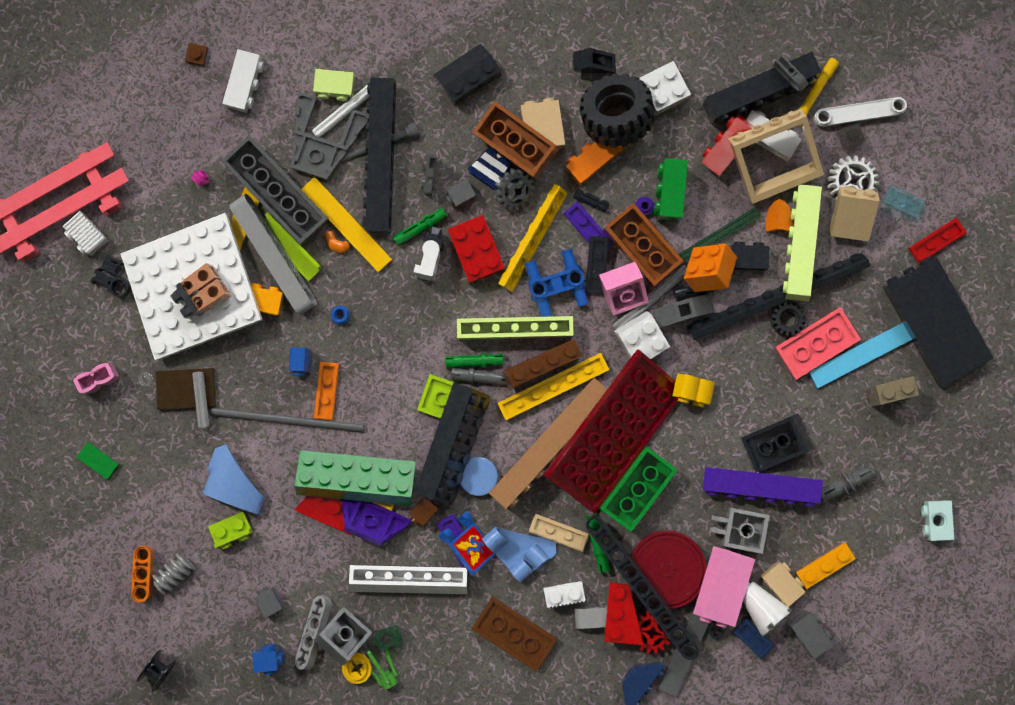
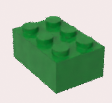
(670, 190)

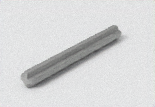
(653, 296)

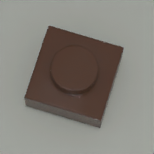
(196, 54)

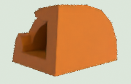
(778, 217)

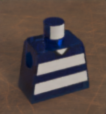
(489, 167)

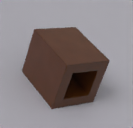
(423, 511)

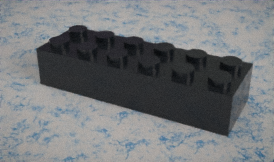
(757, 91)
(452, 444)

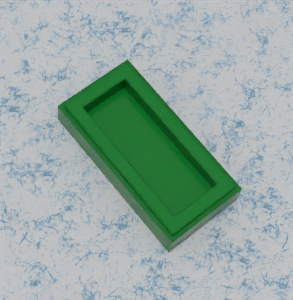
(97, 460)

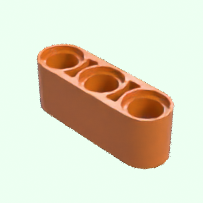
(137, 581)

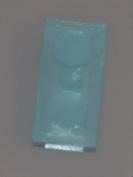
(903, 201)

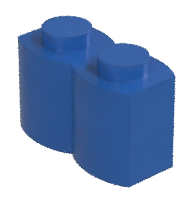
(300, 361)

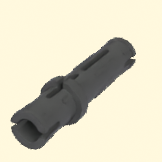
(478, 376)

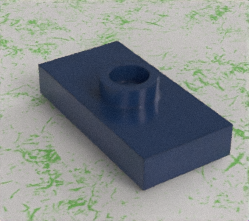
(752, 638)

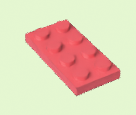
(817, 343)

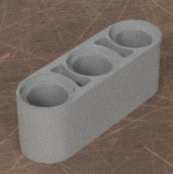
(590, 617)

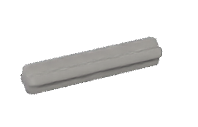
(200, 399)

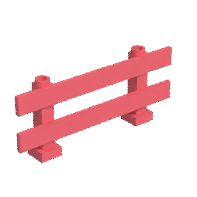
(100, 189)

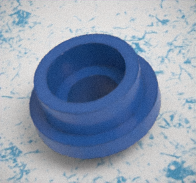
(336, 310)

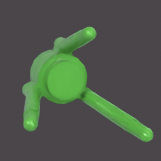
(387, 678)

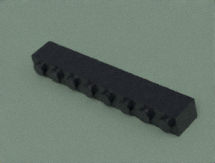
(380, 155)

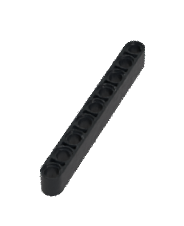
(649, 593)

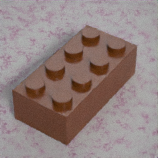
(515, 140)
(643, 244)

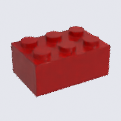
(476, 249)

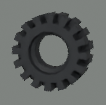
(799, 315)

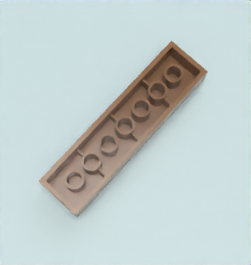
(547, 446)

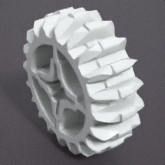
(850, 174)

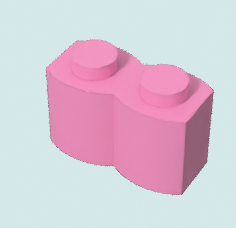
(92, 381)

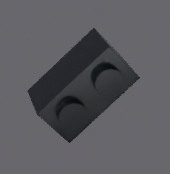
(751, 257)

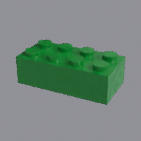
(638, 489)

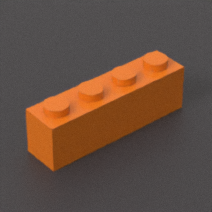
(591, 161)

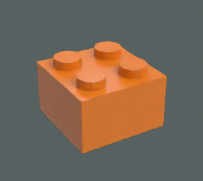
(710, 267)

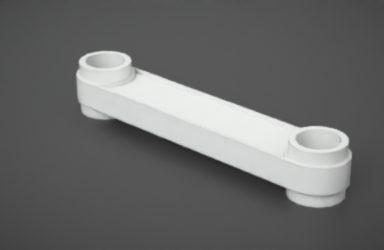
(860, 112)

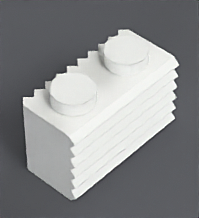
(85, 234)
(564, 594)

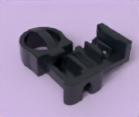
(108, 274)

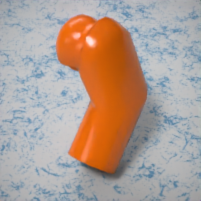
(336, 245)

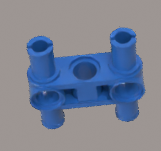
(556, 283)

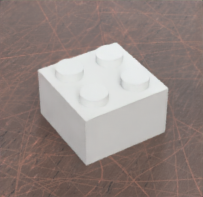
(666, 87)
(642, 334)

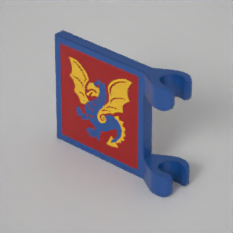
(468, 545)

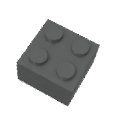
(809, 633)
(342, 636)

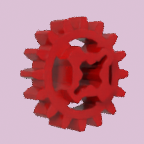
(650, 640)

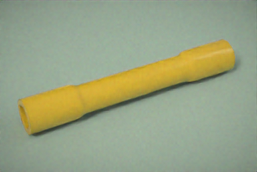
(826, 74)

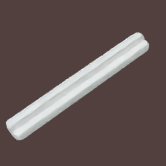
(341, 113)

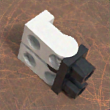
(432, 245)

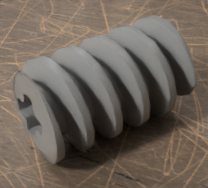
(172, 574)

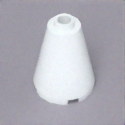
(764, 608)

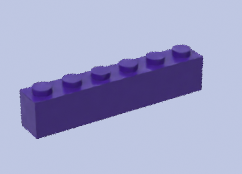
(762, 485)

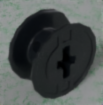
(156, 670)

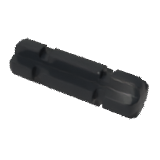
(591, 200)

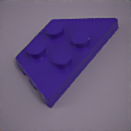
(372, 521)

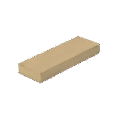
(558, 533)

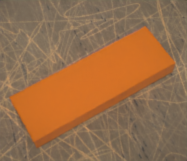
(326, 391)

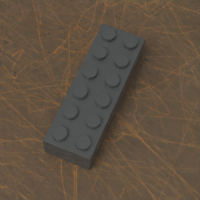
(275, 190)

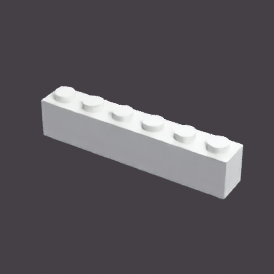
(408, 579)

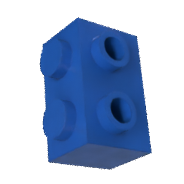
(268, 659)

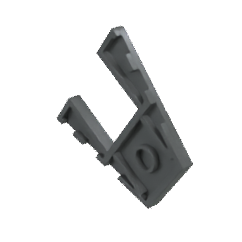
(317, 155)

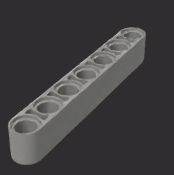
(273, 254)

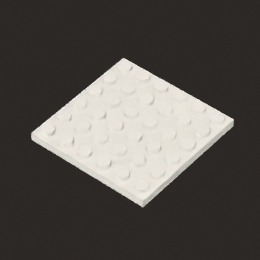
(165, 262)

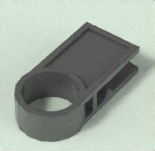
(790, 73)

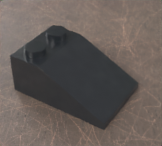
(777, 443)

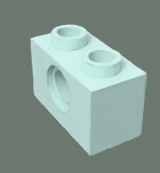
(945, 529)

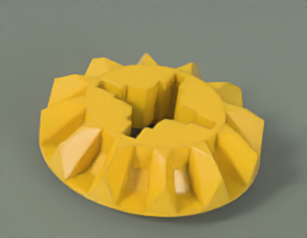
(357, 677)

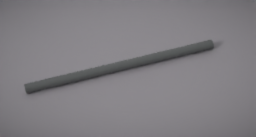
(287, 419)

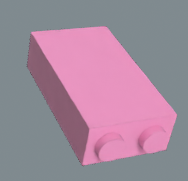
(723, 587)

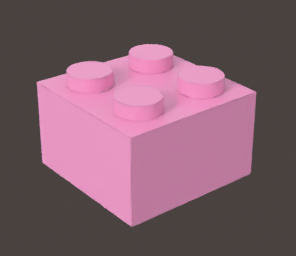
(624, 288)

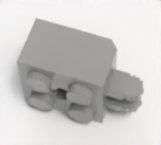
(732, 534)

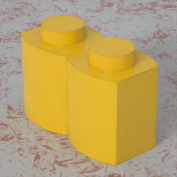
(693, 389)

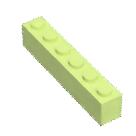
(803, 243)
(515, 328)

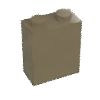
(892, 391)

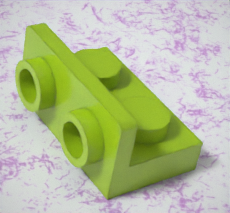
(230, 529)

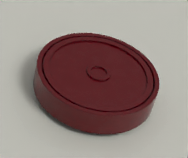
(671, 565)

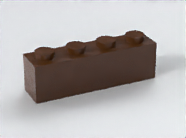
(541, 364)

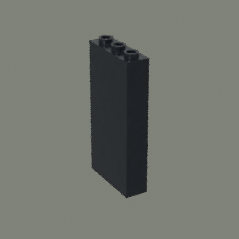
(937, 321)

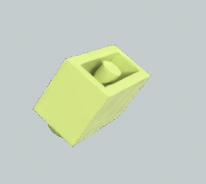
(334, 84)

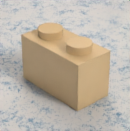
(782, 583)

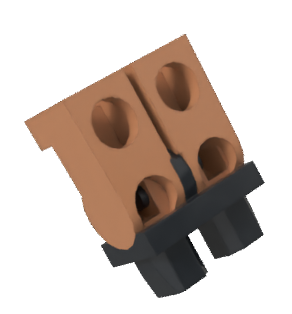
(200, 291)

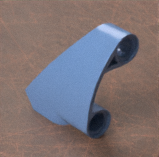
(230, 483)
(519, 551)

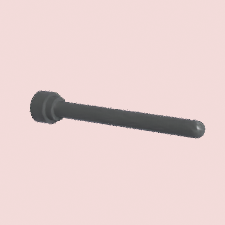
(410, 131)

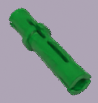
(419, 227)
(474, 360)
(601, 558)

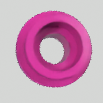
(200, 177)

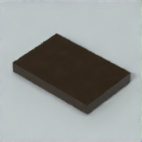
(176, 388)

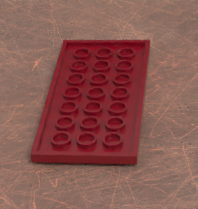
(614, 432)

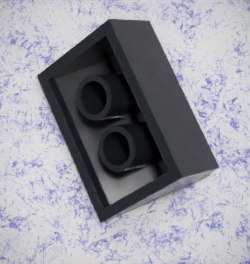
(468, 74)

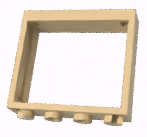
(786, 180)

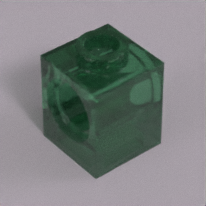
(396, 638)

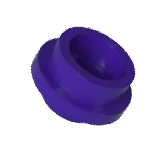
(649, 210)

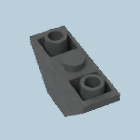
(682, 311)

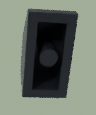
(594, 61)

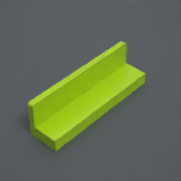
(300, 258)

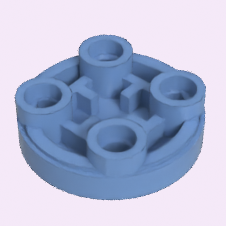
(479, 476)

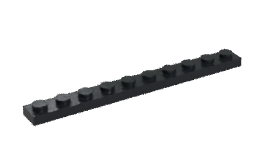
(774, 297)

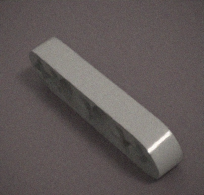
(310, 631)

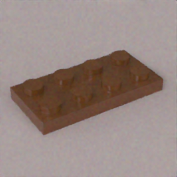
(514, 633)

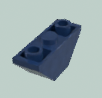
(639, 681)

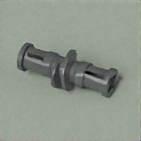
(848, 482)

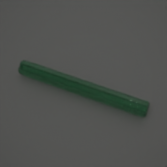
(723, 232)

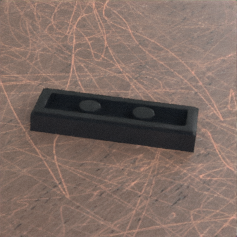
(596, 263)

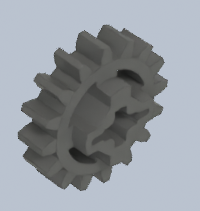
(514, 189)

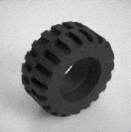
(613, 92)

